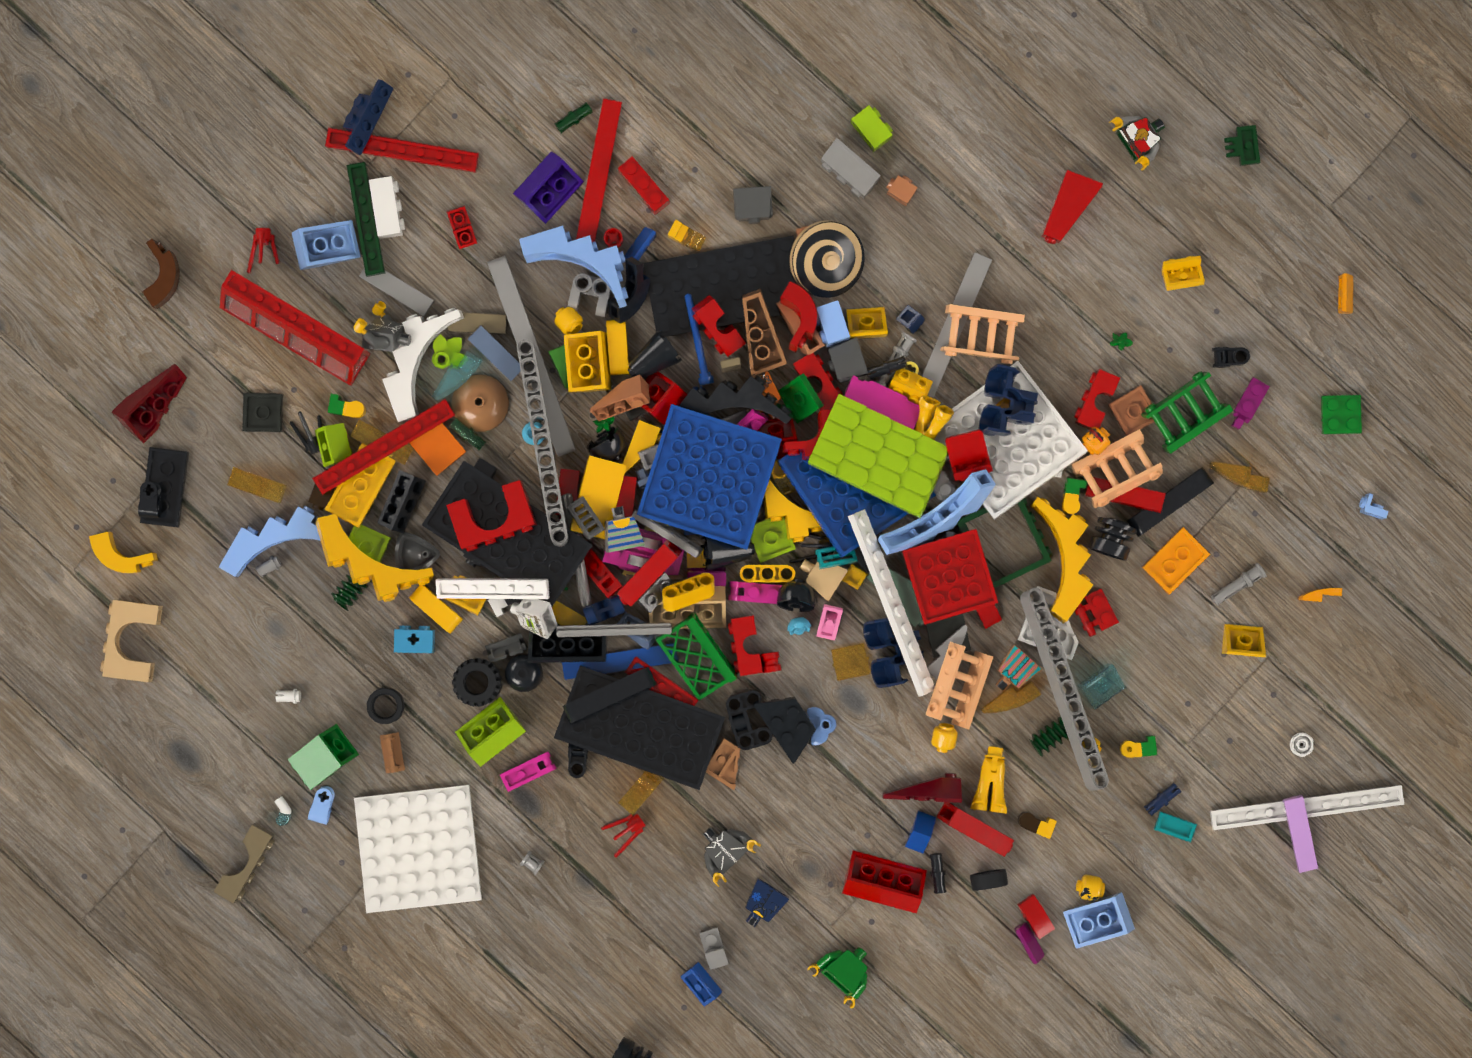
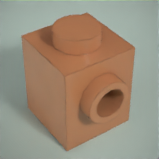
(901, 189)

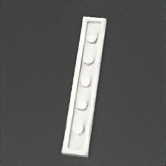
(492, 588)

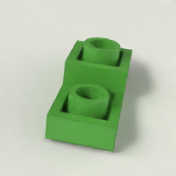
(559, 361)

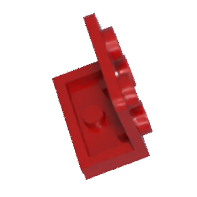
(968, 454)

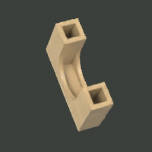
(116, 662)

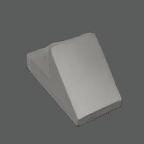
(713, 948)

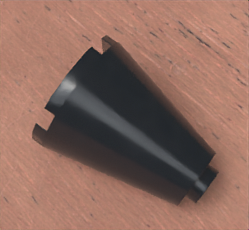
(654, 357)
(722, 554)

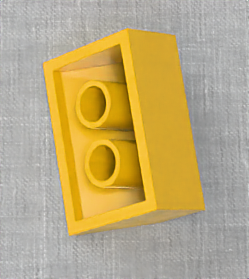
(587, 362)

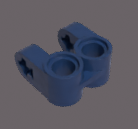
(604, 610)

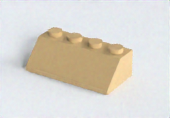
(710, 611)

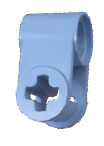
(321, 808)

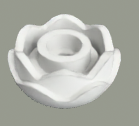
(1307, 746)

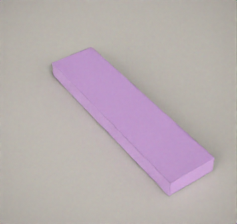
(1300, 833)

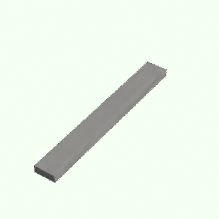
(965, 297)

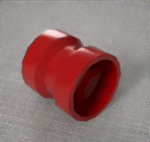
(613, 235)
(770, 662)

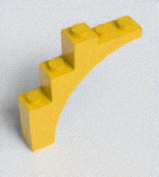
(797, 520)
(1066, 532)
(362, 568)

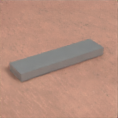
(400, 291)
(671, 535)

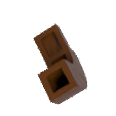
(168, 279)

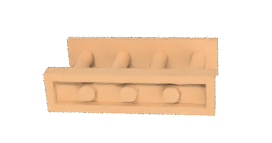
(975, 315)
(1117, 450)
(971, 690)

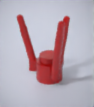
(262, 237)
(635, 824)

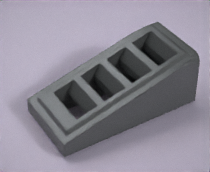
(588, 535)

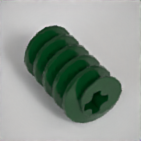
(348, 592)
(1049, 737)

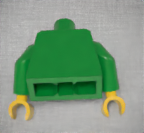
(845, 972)

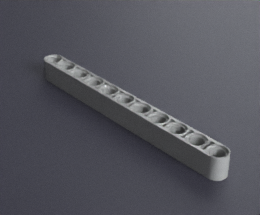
(521, 330)
(538, 433)
(1071, 696)

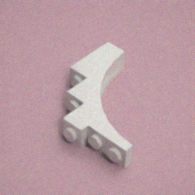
(401, 385)

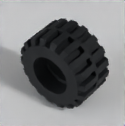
(463, 692)

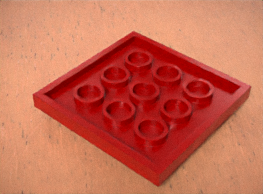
(950, 576)

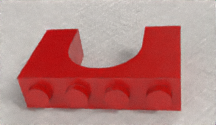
(570, 480)
(519, 518)

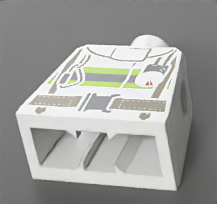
(535, 616)

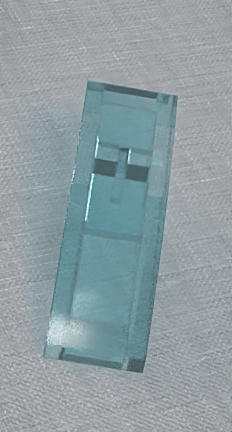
(457, 376)

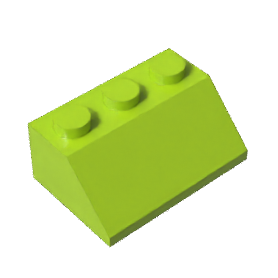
(490, 732)

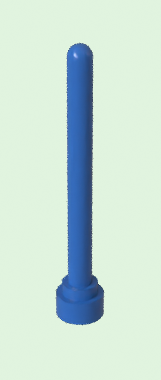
(705, 376)

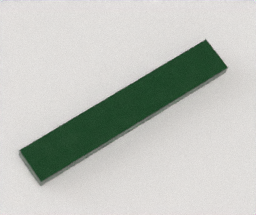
(365, 219)

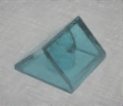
(1102, 685)

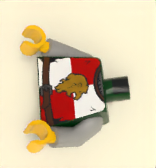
(1139, 137)

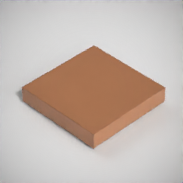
(1129, 409)

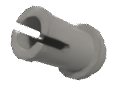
(269, 566)

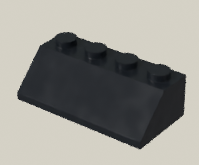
(566, 648)

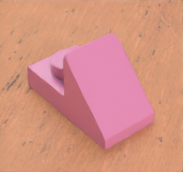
(829, 622)

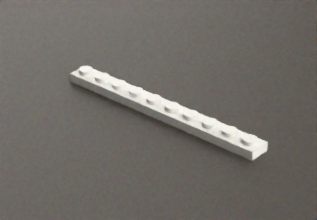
(891, 602)
(1314, 807)

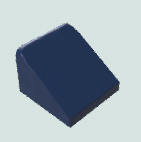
(910, 319)

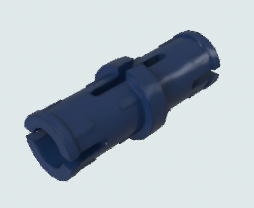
(1162, 799)

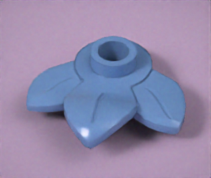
(818, 717)

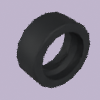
(385, 691)
(989, 879)

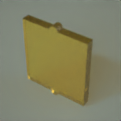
(850, 661)

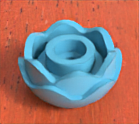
(527, 433)
(798, 626)

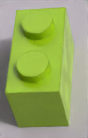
(872, 128)
(333, 444)

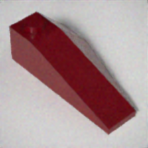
(147, 405)
(939, 789)

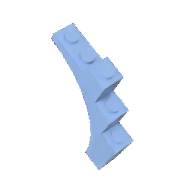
(558, 245)
(942, 518)
(249, 544)

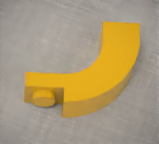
(107, 553)

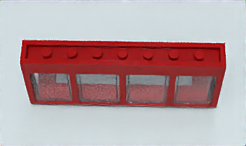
(292, 328)

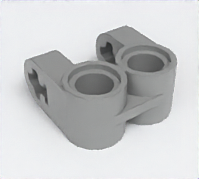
(593, 282)

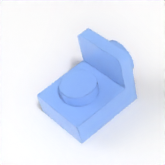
(1375, 510)

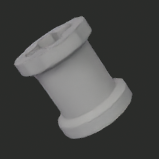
(532, 863)

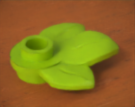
(449, 349)

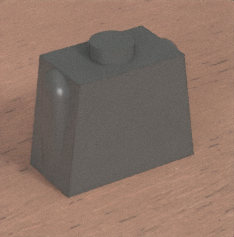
(753, 204)
(847, 360)

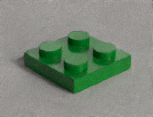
(800, 398)
(1341, 414)

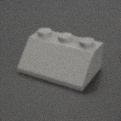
(850, 169)

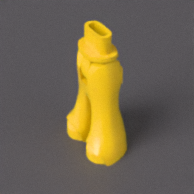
(930, 409)
(991, 771)

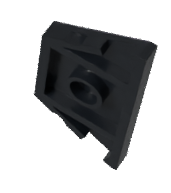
(788, 724)

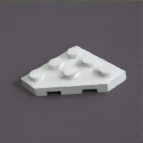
(1065, 632)

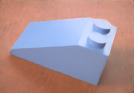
(325, 244)
(1099, 920)

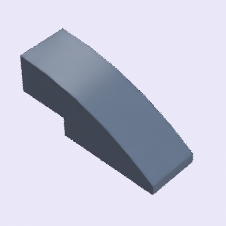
(495, 353)

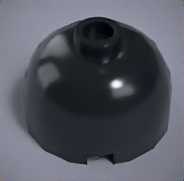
(608, 445)
(796, 595)
(523, 675)

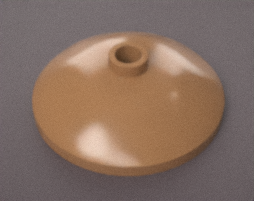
(493, 407)

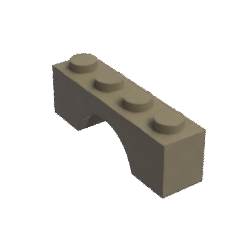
(257, 842)

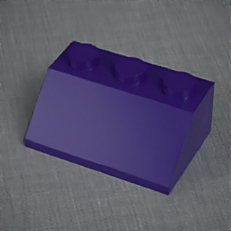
(548, 187)

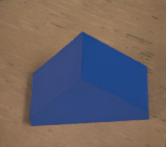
(920, 832)

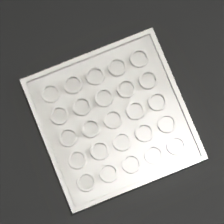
(1025, 456)
(417, 848)

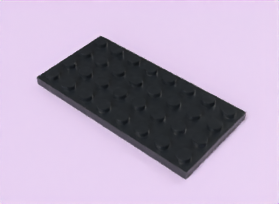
(724, 276)
(522, 556)
(645, 731)

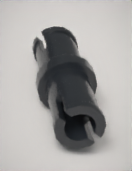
(887, 367)
(938, 873)

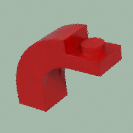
(804, 306)
(806, 447)

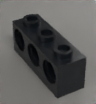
(401, 501)

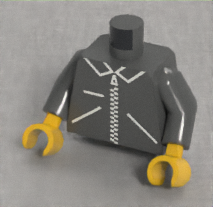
(382, 332)
(725, 850)

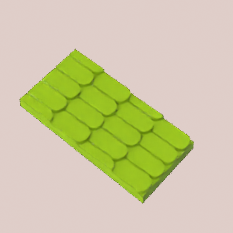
(879, 456)

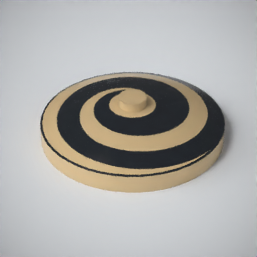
(827, 259)

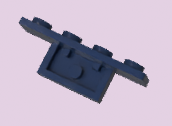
(365, 115)

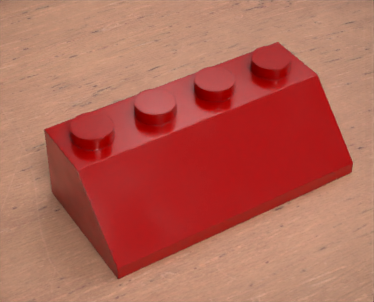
(884, 882)

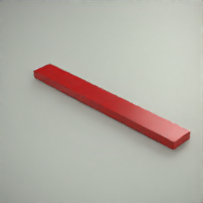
(407, 151)
(599, 169)
(383, 446)

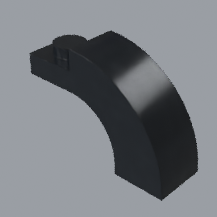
(637, 289)

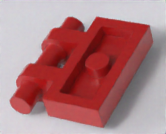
(1101, 611)

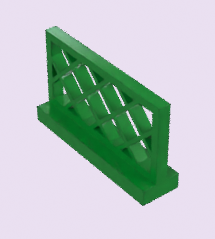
(712, 651)

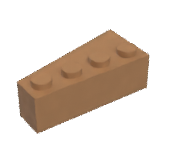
(762, 339)

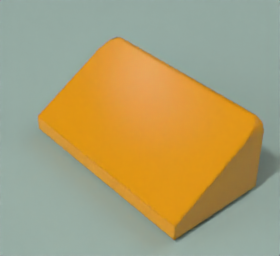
(1345, 294)

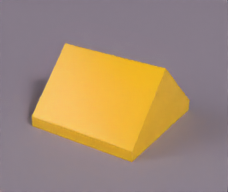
(866, 323)
(1243, 640)

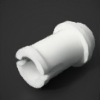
(288, 696)

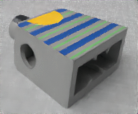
(621, 532)

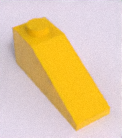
(643, 438)

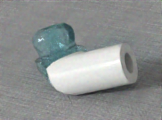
(285, 811)

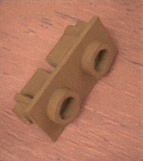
(392, 752)

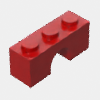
(644, 185)
(708, 313)
(811, 367)
(1101, 383)
(746, 663)

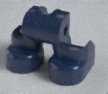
(1021, 406)
(885, 670)

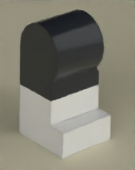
(499, 604)

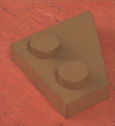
(724, 763)

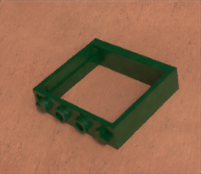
(1036, 533)

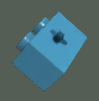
(403, 644)

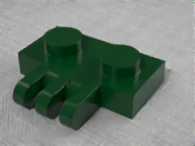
(1244, 145)

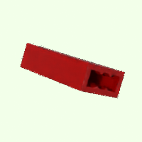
(1071, 201)
(649, 573)
(975, 829)

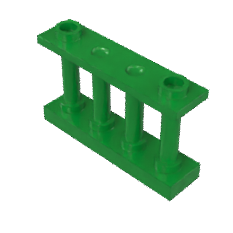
(1203, 422)

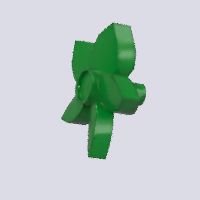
(1121, 341)
(604, 424)

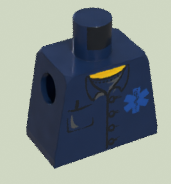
(764, 902)

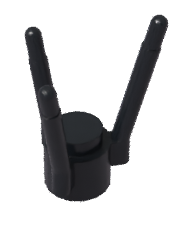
(312, 445)
(824, 543)

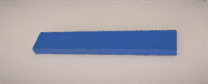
(620, 661)

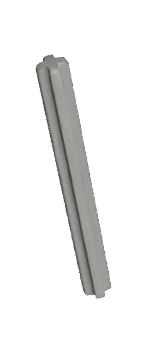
(581, 574)
(613, 629)

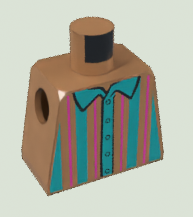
(1016, 669)

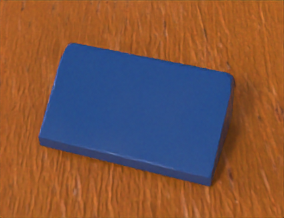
(641, 243)
(701, 984)

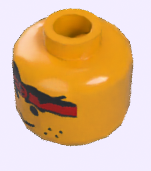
(1096, 440)

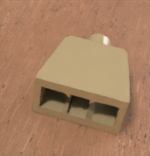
(823, 580)

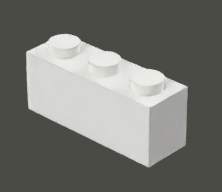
(386, 207)

